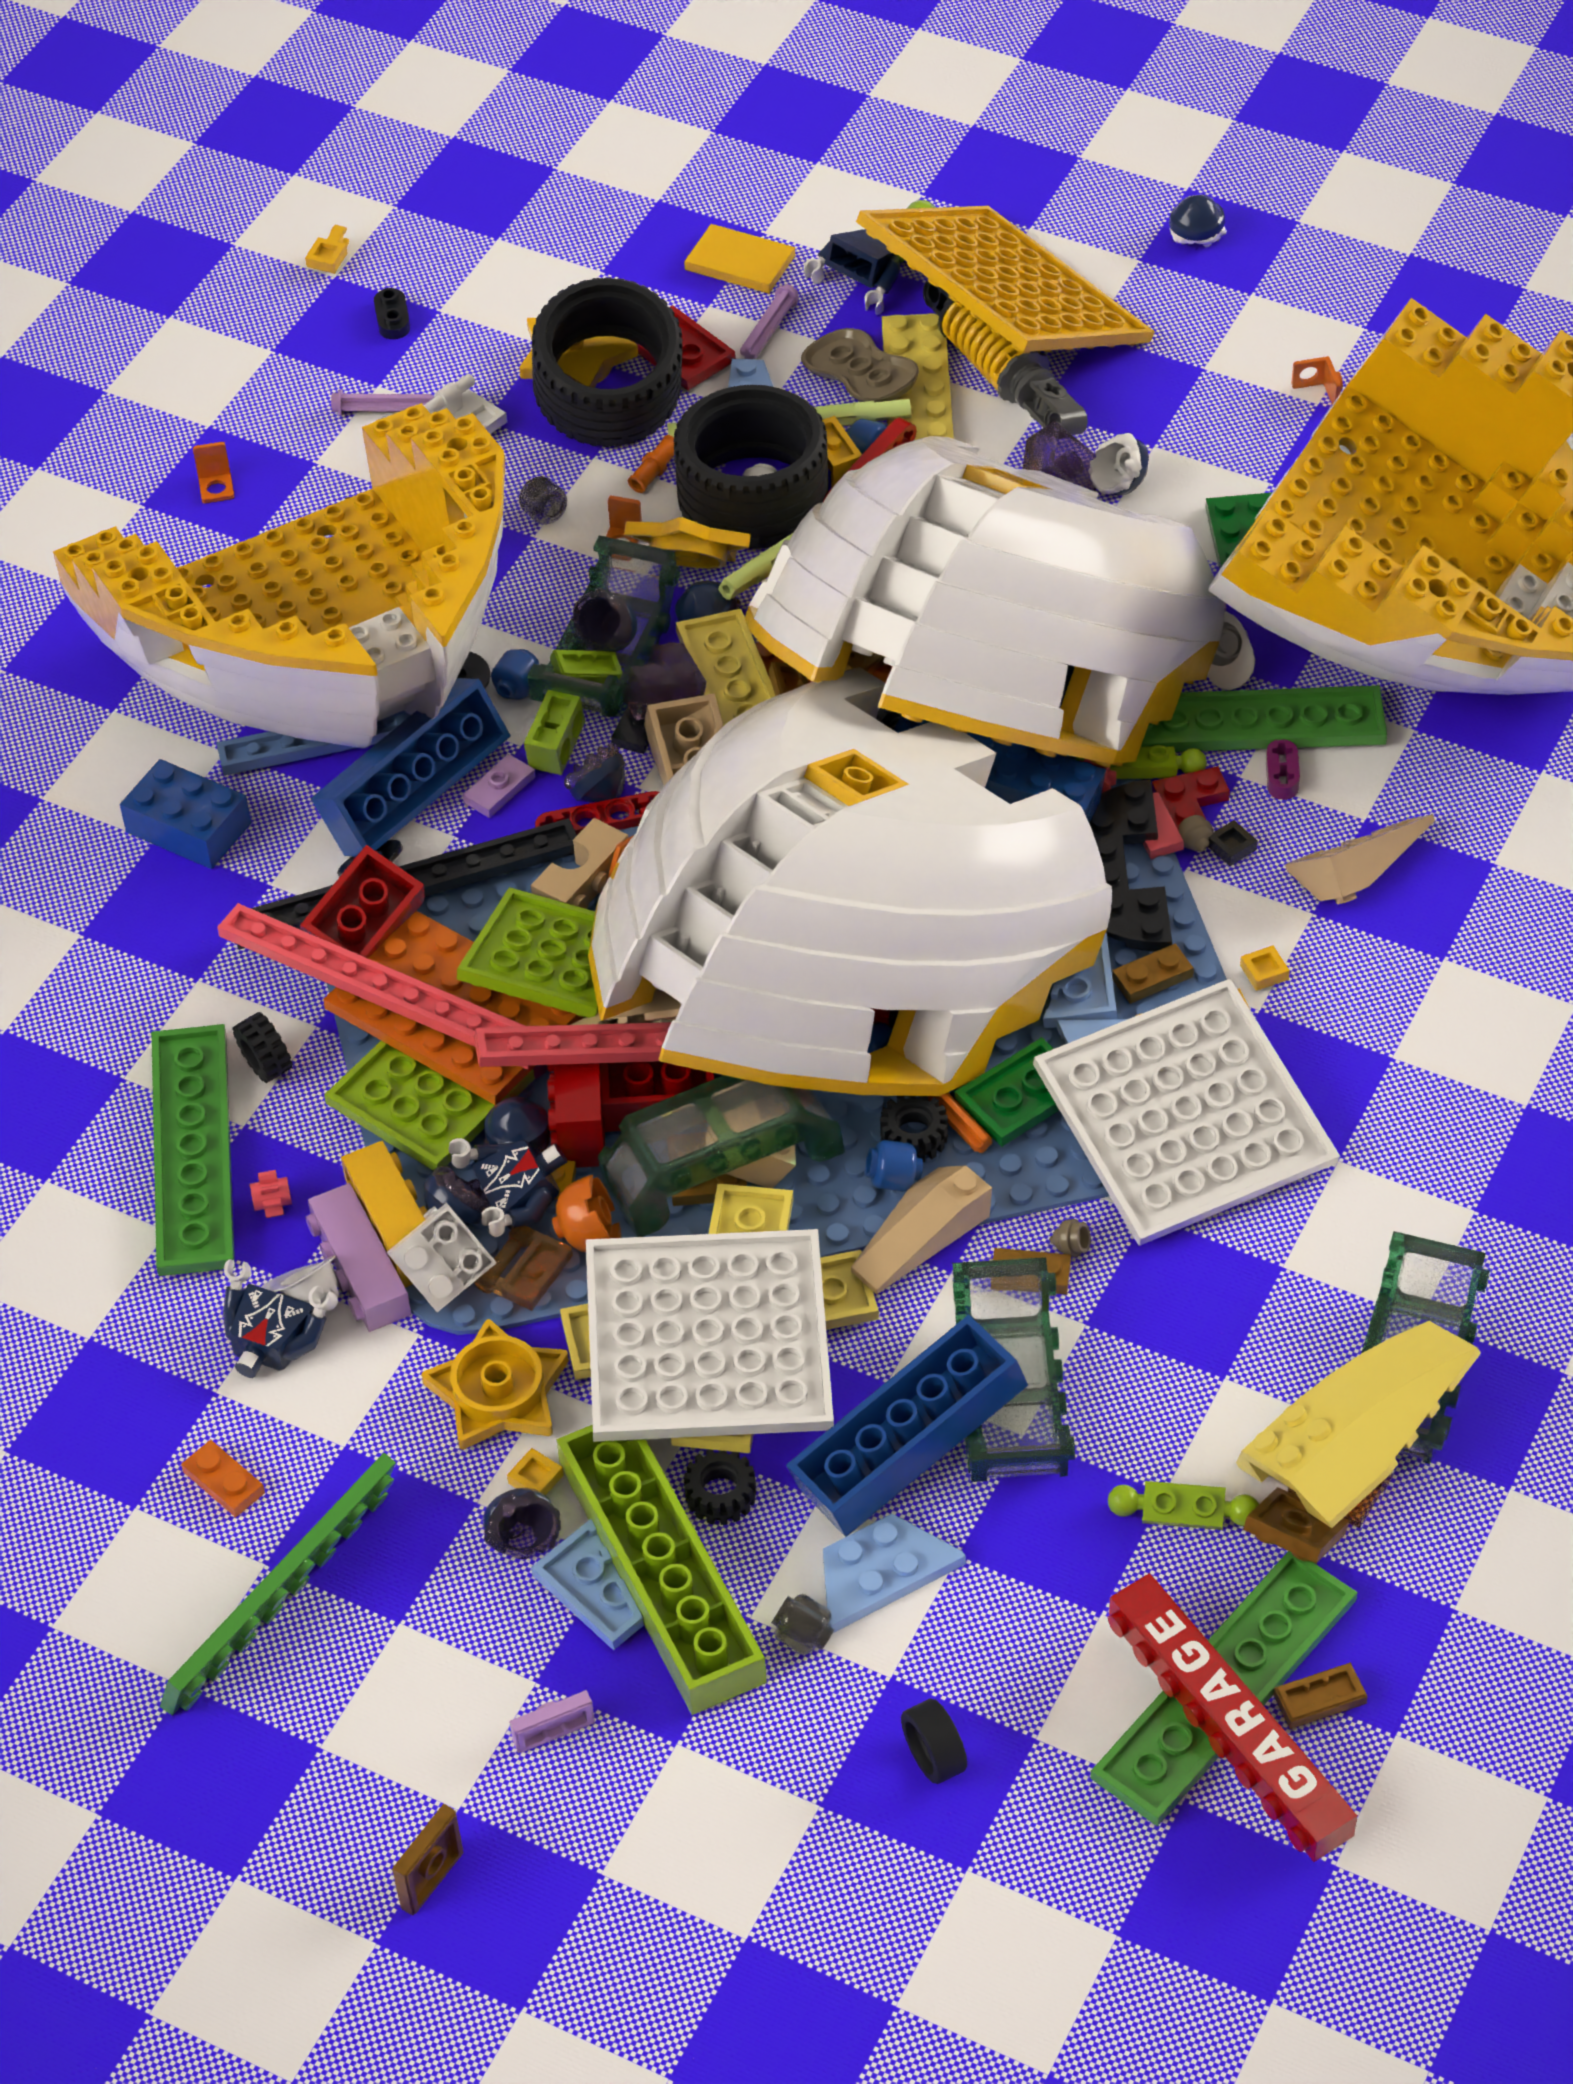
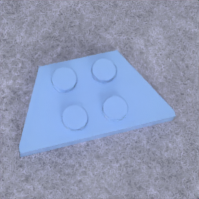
(881, 1567)

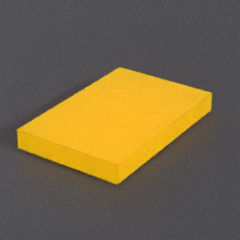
(740, 258)

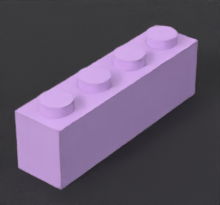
(360, 1258)

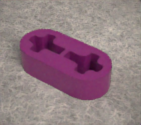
(1277, 769)

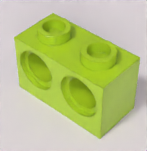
(554, 732)

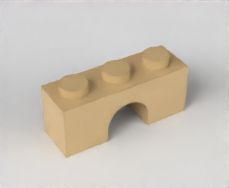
(594, 853)

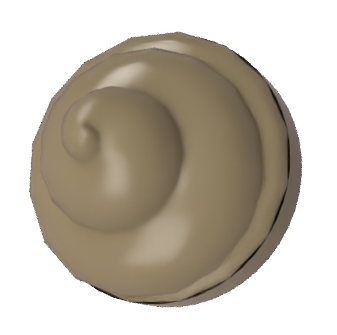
(1195, 832)
(1072, 1237)

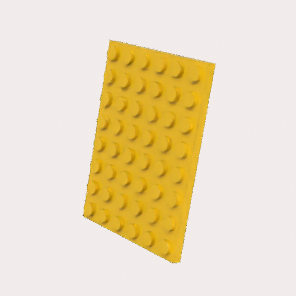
(1005, 278)

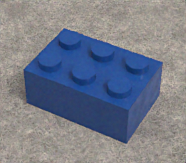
(185, 813)

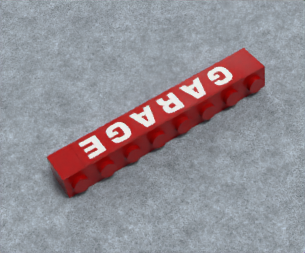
(1232, 1718)

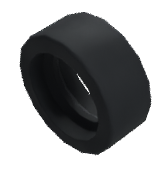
(934, 1741)

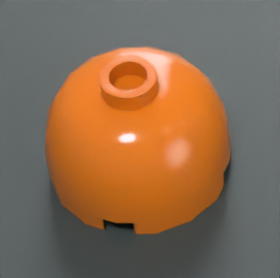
(585, 1213)

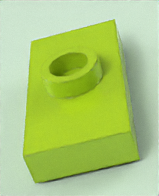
(586, 665)

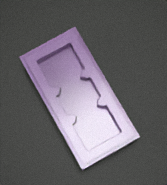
(499, 785)
(552, 1721)

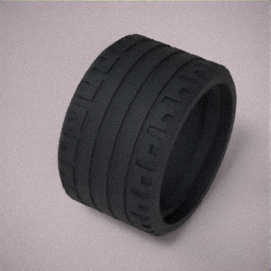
(598, 310)
(751, 424)

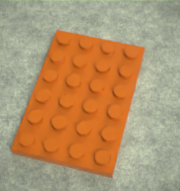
(432, 955)

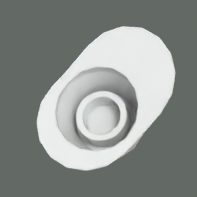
(1234, 656)
(300, 1281)

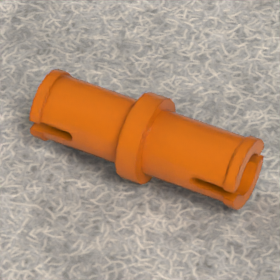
(652, 465)

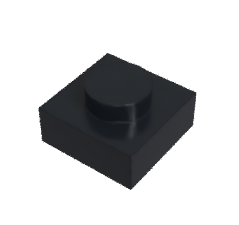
(1232, 843)

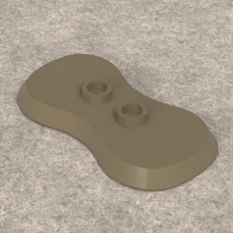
(860, 365)

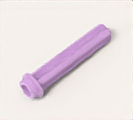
(785, 298)
(376, 402)

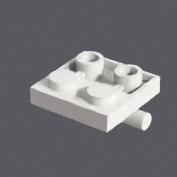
(463, 401)
(441, 1256)

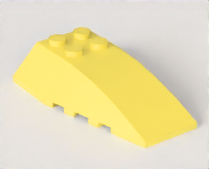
(1356, 1420)

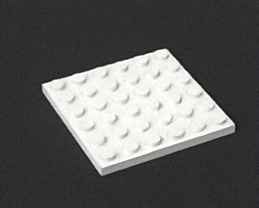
(1185, 1111)
(707, 1335)

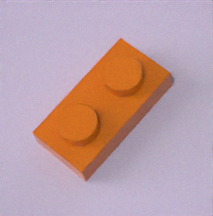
(223, 1478)

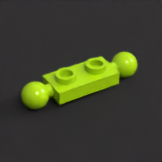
(1160, 763)
(1181, 1505)

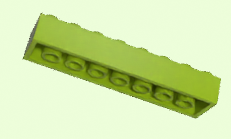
(664, 1568)

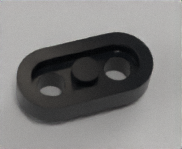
(392, 313)

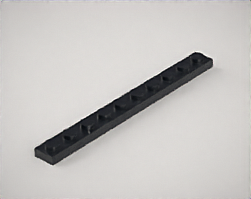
(455, 867)

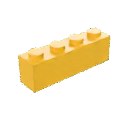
(384, 1195)

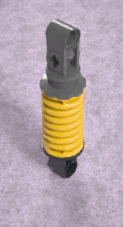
(1013, 374)

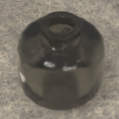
(543, 500)
(803, 1624)

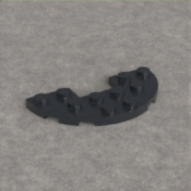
(1122, 818)

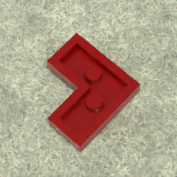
(1190, 791)

